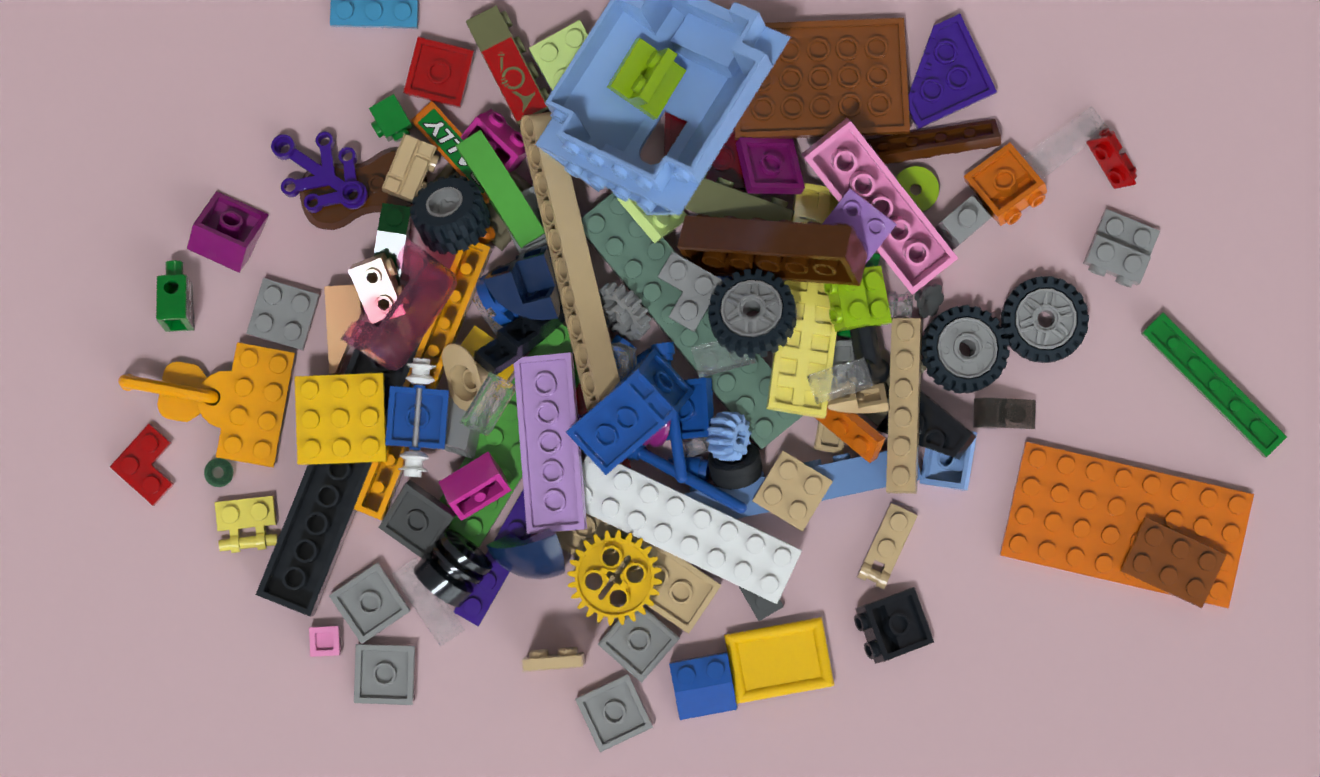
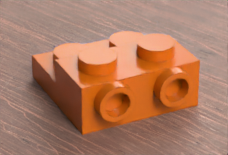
(1006, 185)

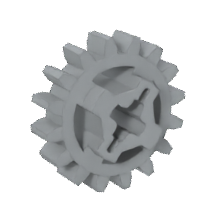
(624, 311)

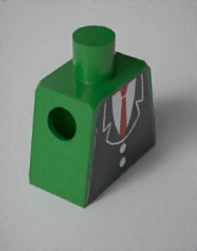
(174, 310)

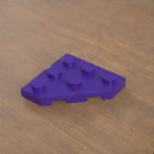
(948, 74)

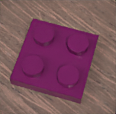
(770, 166)

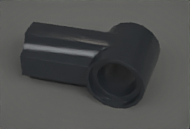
(866, 346)

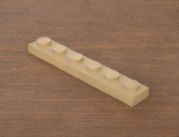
(904, 405)

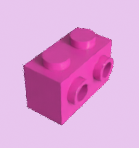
(503, 139)
(474, 486)

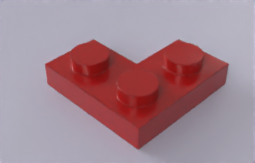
(137, 467)

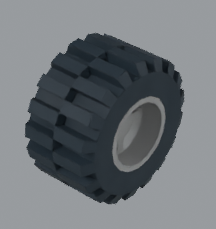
(450, 214)

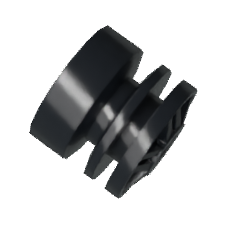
(452, 568)

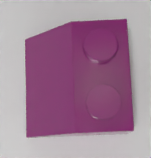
(227, 231)

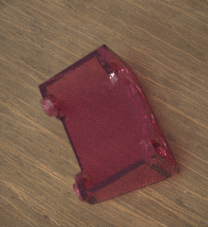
(410, 314)

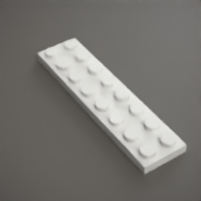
(689, 529)

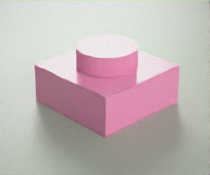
(324, 641)

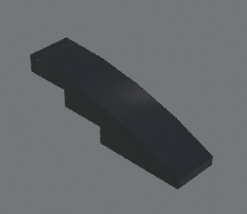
(515, 341)

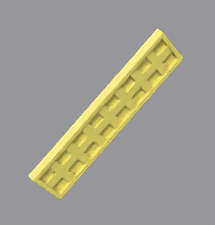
(814, 336)

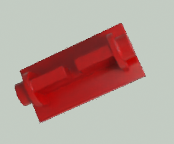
(1115, 166)

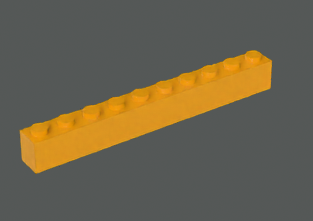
(385, 476)

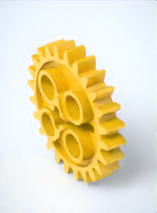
(592, 562)

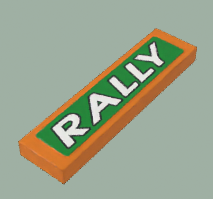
(445, 137)

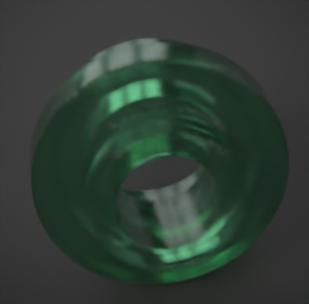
(227, 476)

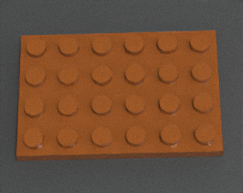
(831, 75)

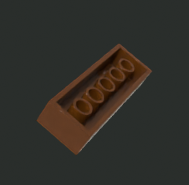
(786, 248)

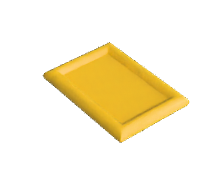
(779, 660)

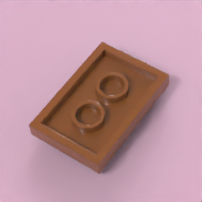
(1173, 562)

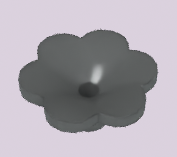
(929, 300)

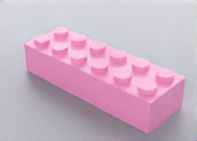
(913, 246)

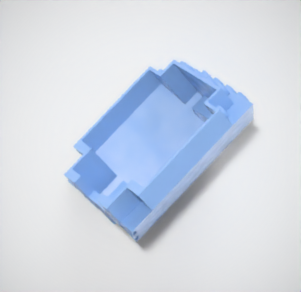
(603, 134)

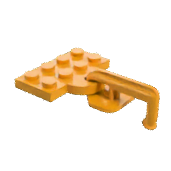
(248, 406)

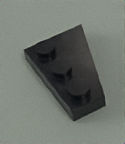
(938, 429)

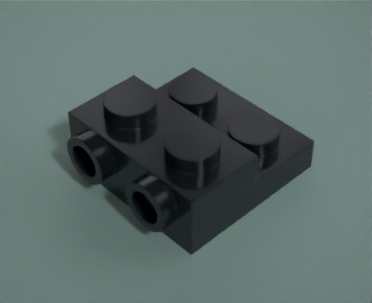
(893, 626)

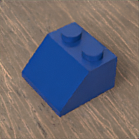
(703, 685)

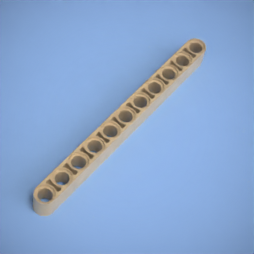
(571, 265)

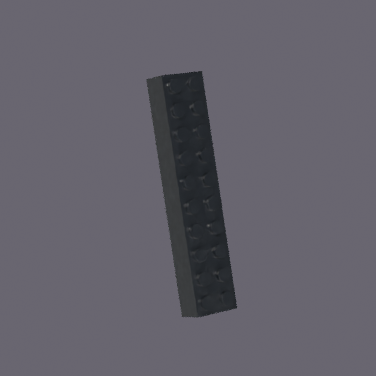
(320, 517)

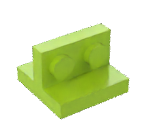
(647, 77)

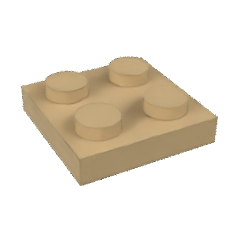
(792, 491)

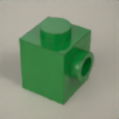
(390, 119)

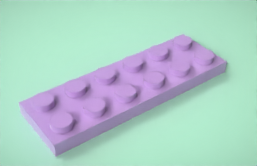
(548, 454)

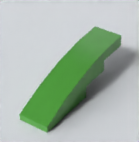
(500, 189)

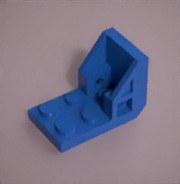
(631, 412)

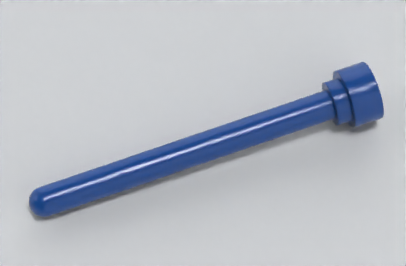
(667, 351)
(692, 480)

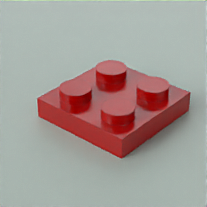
(438, 72)

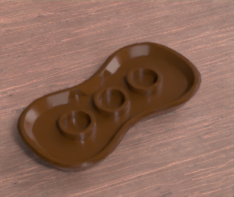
(372, 175)

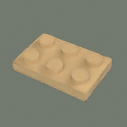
(542, 660)

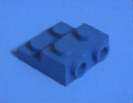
(697, 411)

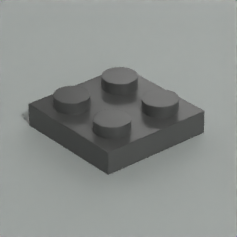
(417, 519)

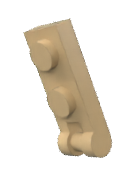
(887, 545)

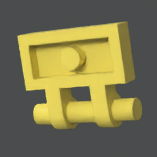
(246, 514)

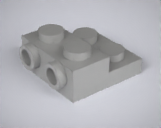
(1121, 248)

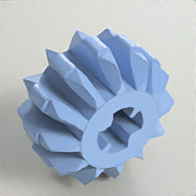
(728, 436)

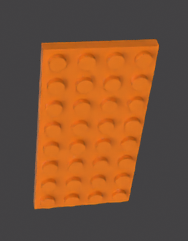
(1087, 511)

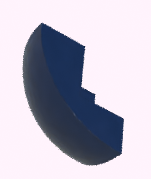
(527, 285)
(532, 558)

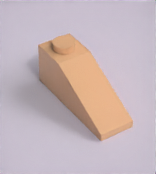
(342, 309)

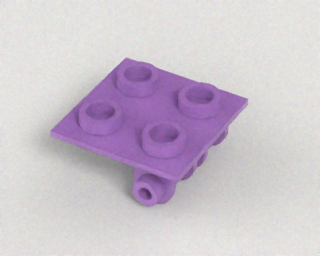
(868, 222)

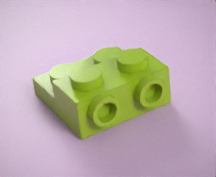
(859, 305)

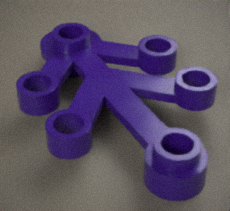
(323, 175)

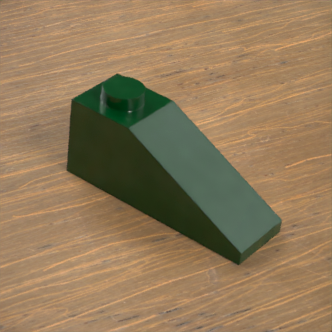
(393, 233)

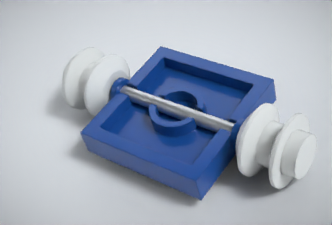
(417, 417)

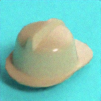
(463, 375)

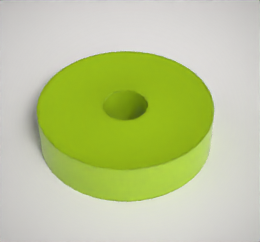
(925, 180)

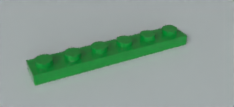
(1214, 385)

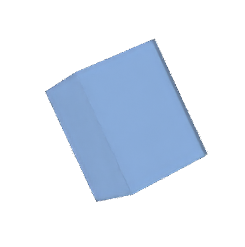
(947, 471)

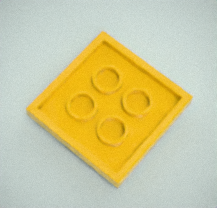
(340, 419)

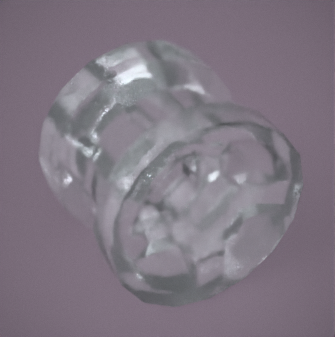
(900, 304)

